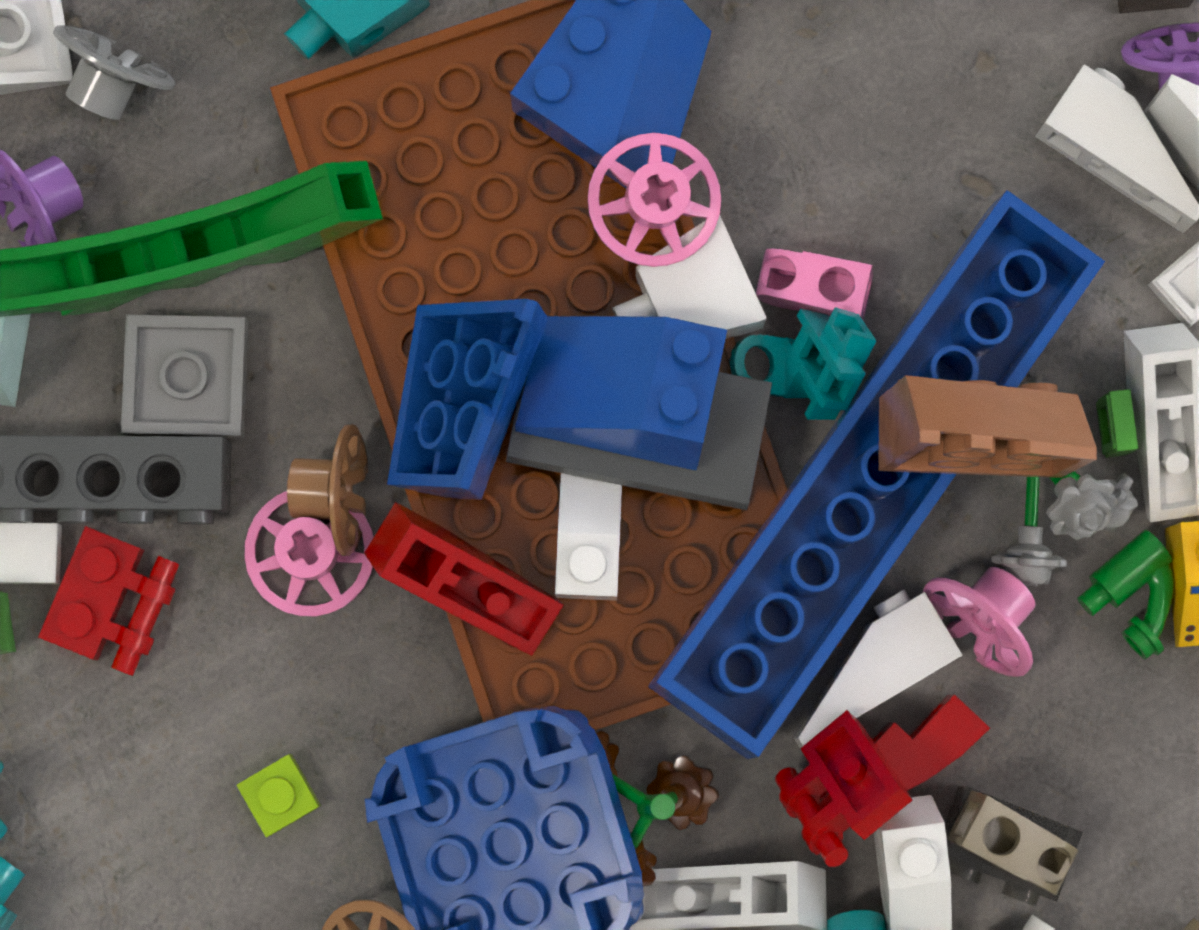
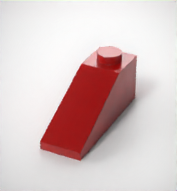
(461, 579)

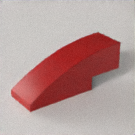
(931, 747)

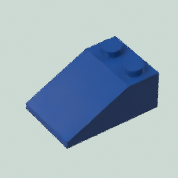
(624, 385)

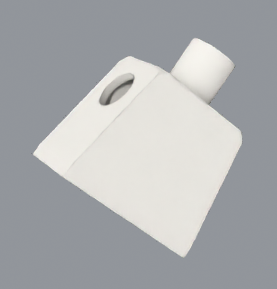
(701, 289)

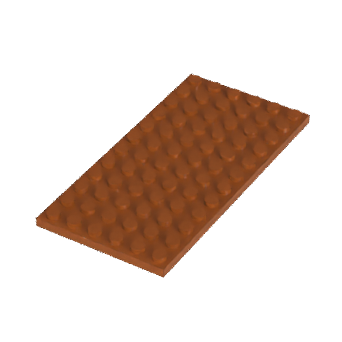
(492, 214)

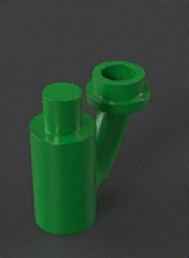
(1121, 576)

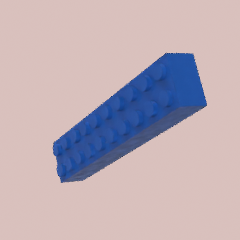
(842, 516)

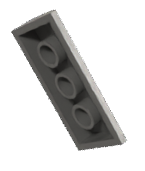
(725, 462)

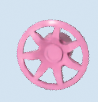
(655, 198)
(307, 553)
(992, 613)

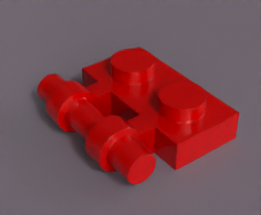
(93, 594)
(856, 778)

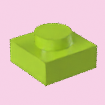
(278, 795)

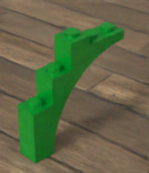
(191, 247)

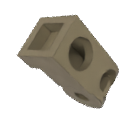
(1012, 842)

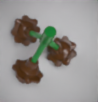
(676, 794)

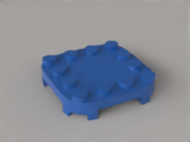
(509, 828)

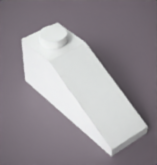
(1113, 140)
(1165, 402)
(588, 539)
(885, 659)
(915, 868)
(736, 898)

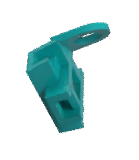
(803, 372)

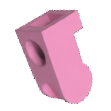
(813, 282)

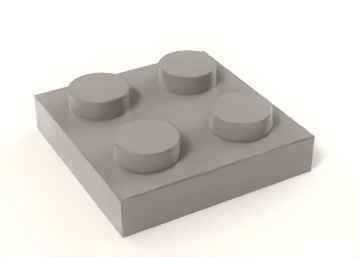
(184, 376)

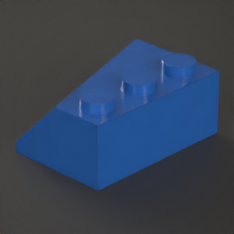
(614, 76)
(462, 393)

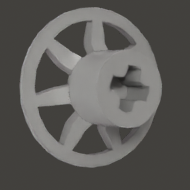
(103, 80)

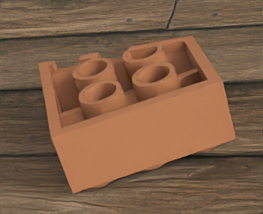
(982, 429)

